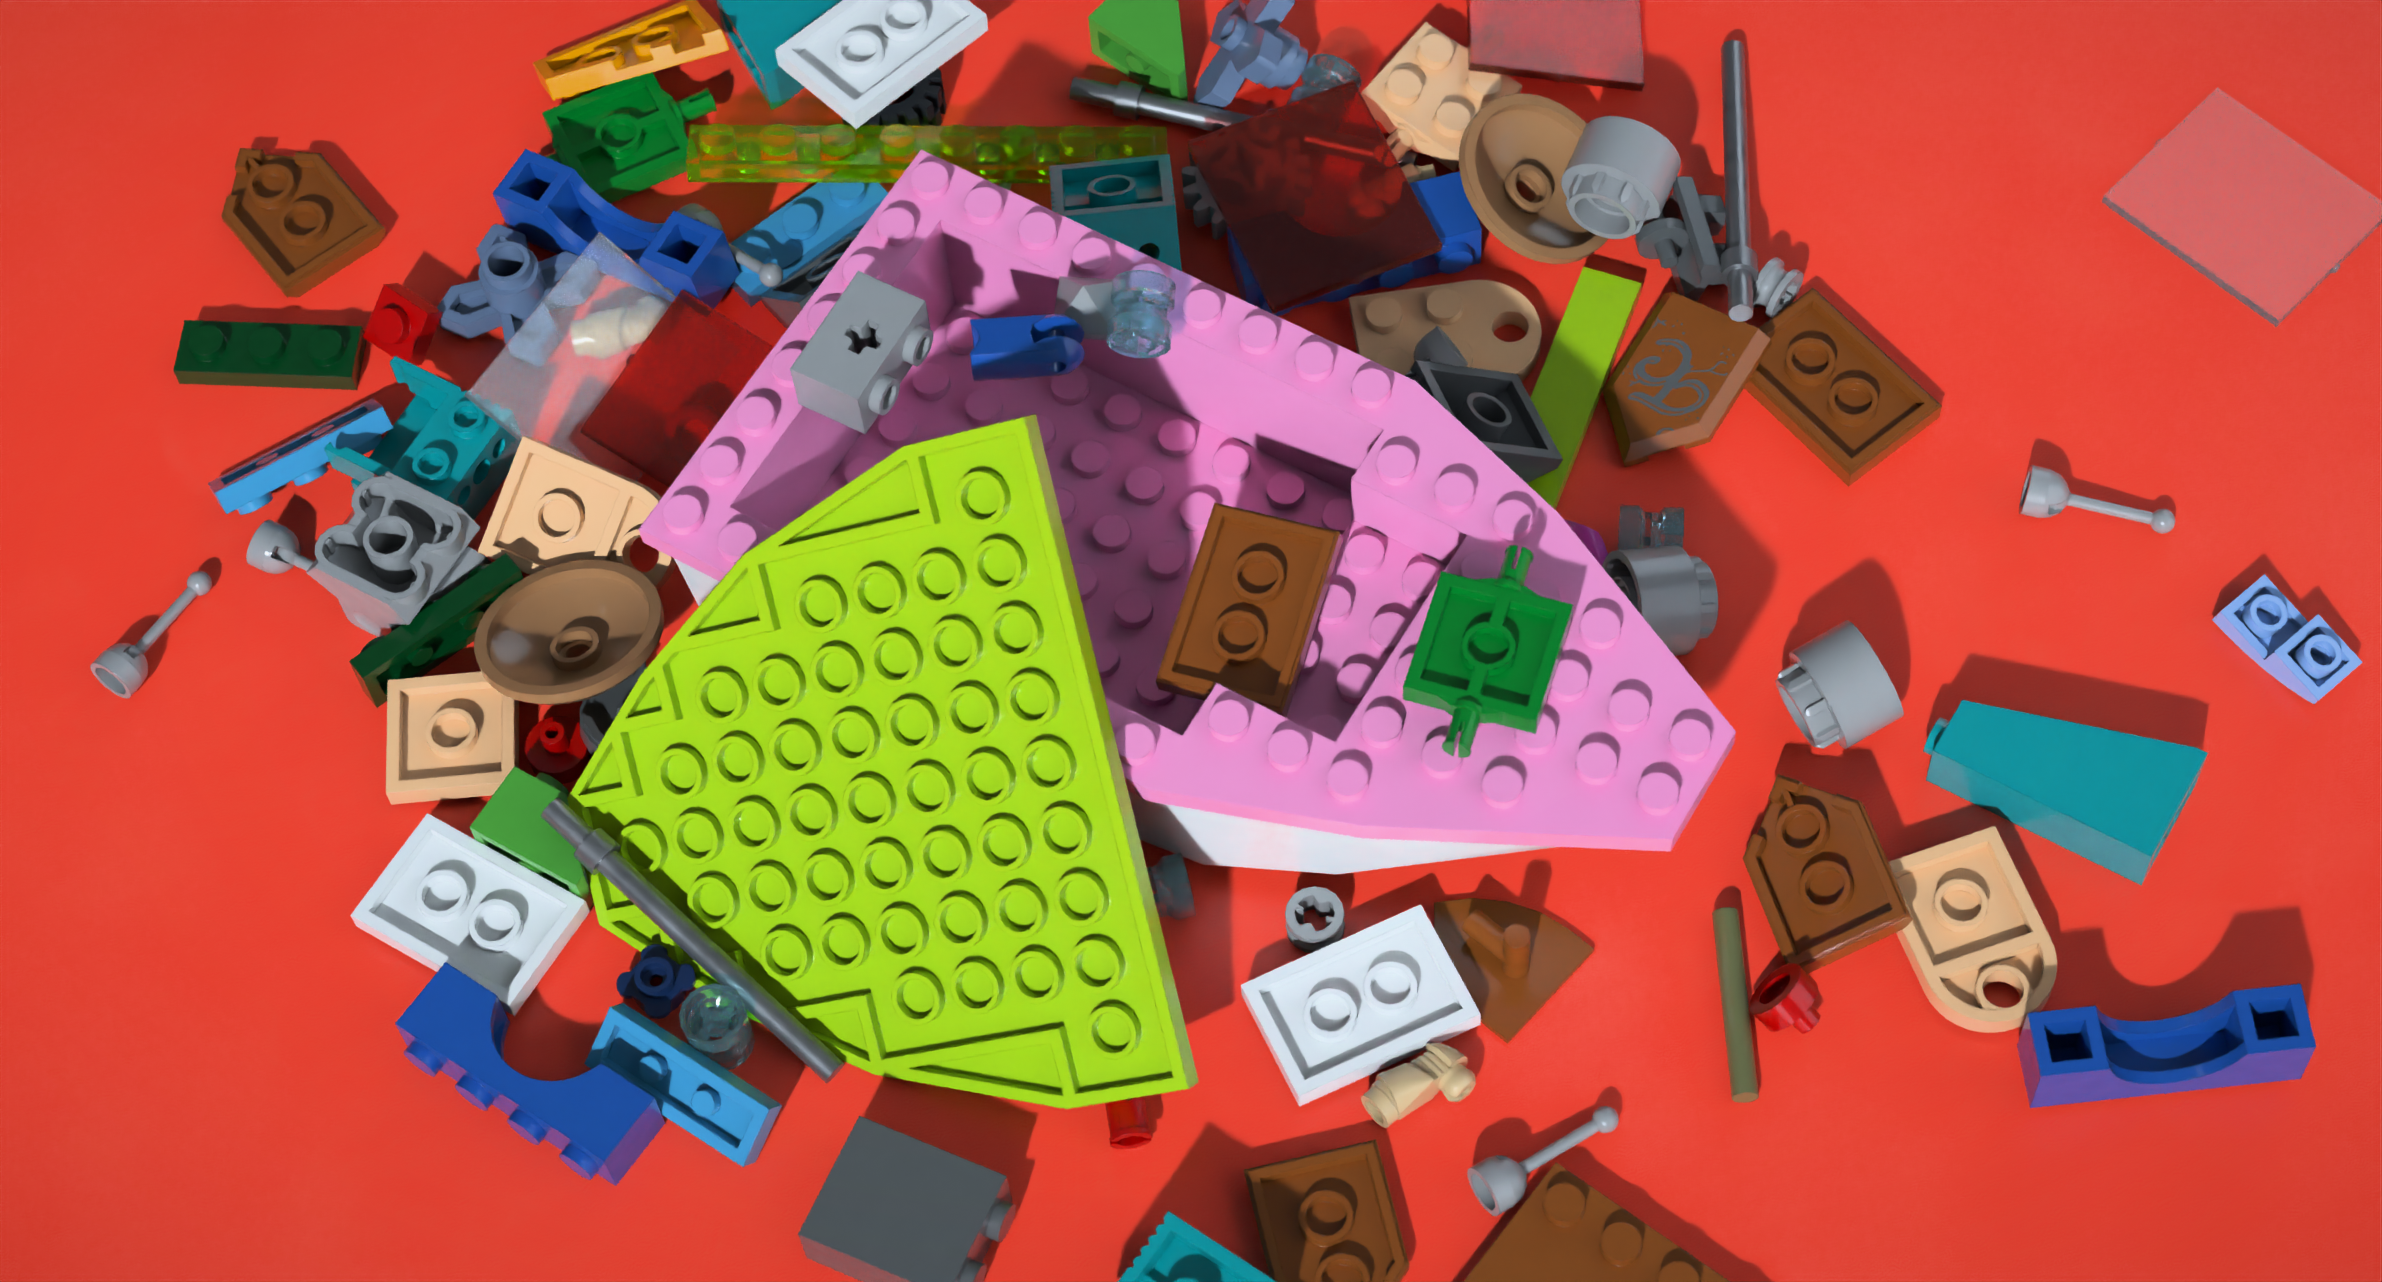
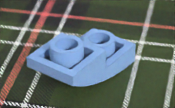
(2282, 642)

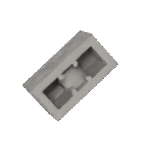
(862, 353)

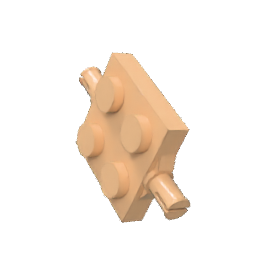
(1431, 96)

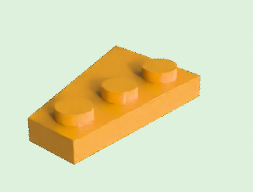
(638, 48)

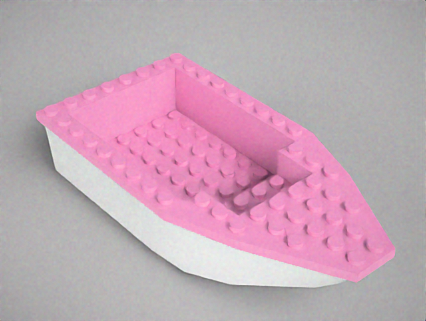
(1271, 426)

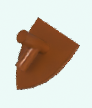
(1507, 958)

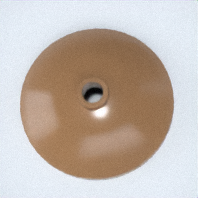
(1514, 173)
(569, 632)

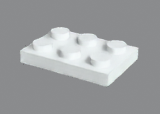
(877, 50)
(472, 909)
(1360, 1005)

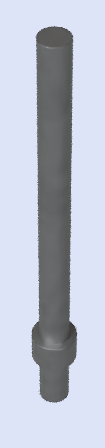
(1132, 100)
(1738, 261)
(600, 854)

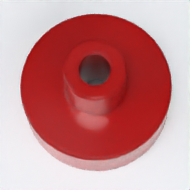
(557, 749)
(1786, 1000)

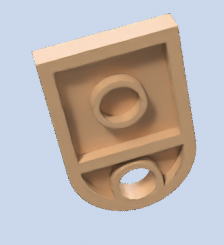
(1467, 311)
(568, 511)
(1973, 930)

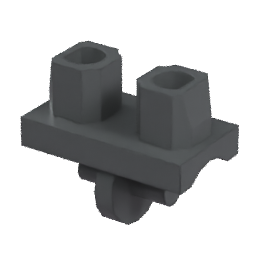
(1685, 240)

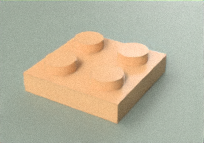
(448, 738)

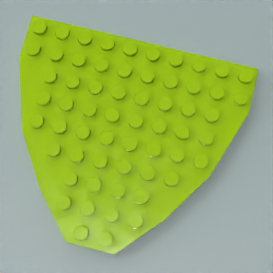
(905, 790)

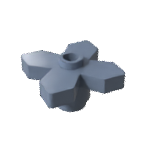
(1251, 49)
(508, 286)

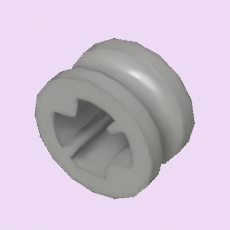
(1776, 287)
(1324, 903)

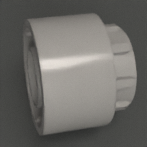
(1619, 176)
(1669, 591)
(1838, 688)

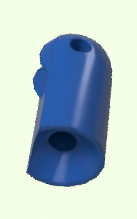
(1025, 346)

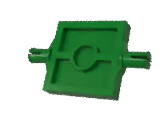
(625, 135)
(1488, 652)

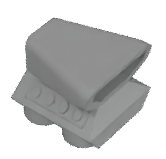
(394, 553)

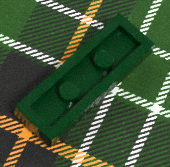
(270, 355)
(435, 632)

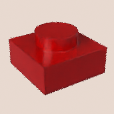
(402, 324)

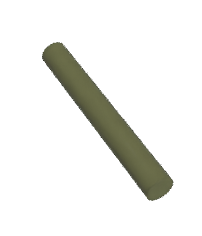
(1735, 1005)

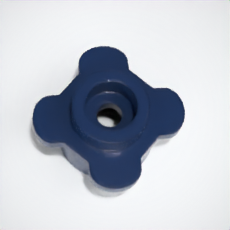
(660, 999)

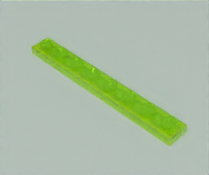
(884, 152)

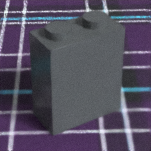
(905, 1211)

